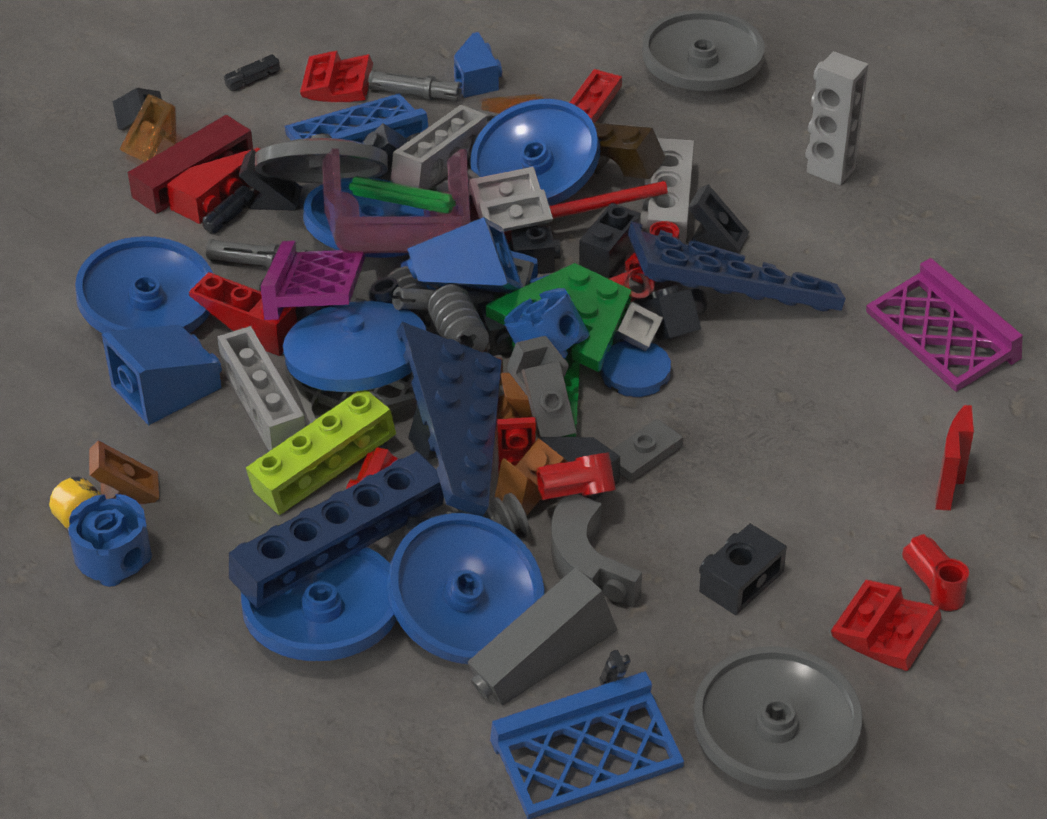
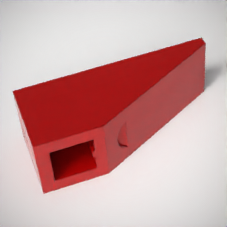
(205, 186)
(243, 307)

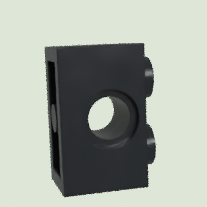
(742, 568)

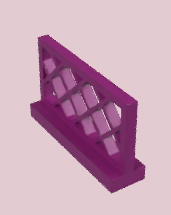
(309, 279)
(969, 312)

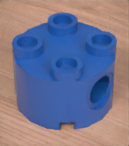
(549, 317)
(109, 538)

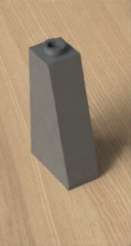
(543, 638)

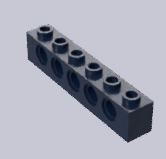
(334, 529)

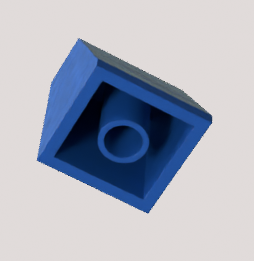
(467, 256)
(159, 369)

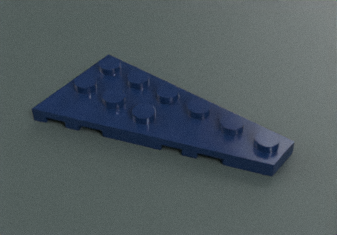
(725, 271)
(459, 404)

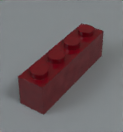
(213, 142)

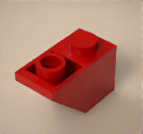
(514, 438)

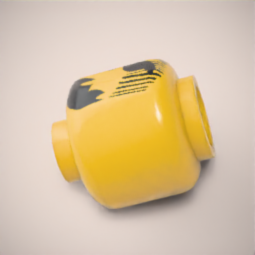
(68, 496)

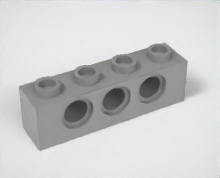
(836, 117)
(425, 157)
(677, 174)
(259, 387)

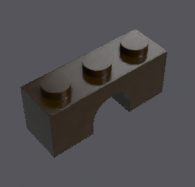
(631, 147)

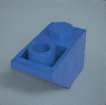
(476, 67)

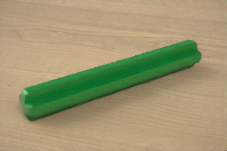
(402, 194)

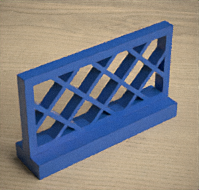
(403, 120)
(580, 711)

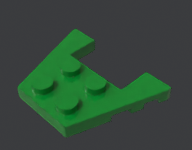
(596, 298)

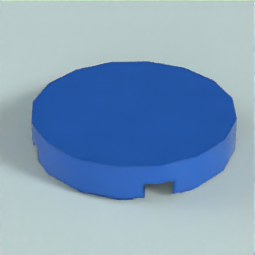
(634, 370)

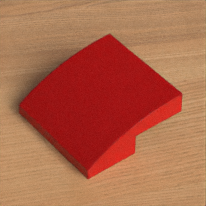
(336, 80)
(955, 457)
(886, 624)

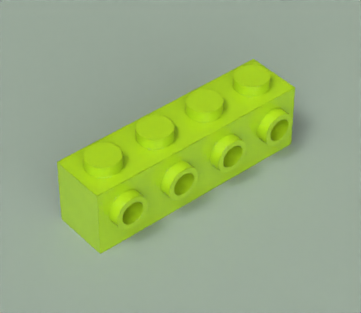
(321, 451)

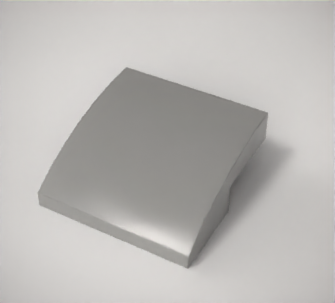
(511, 199)

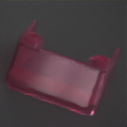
(390, 234)

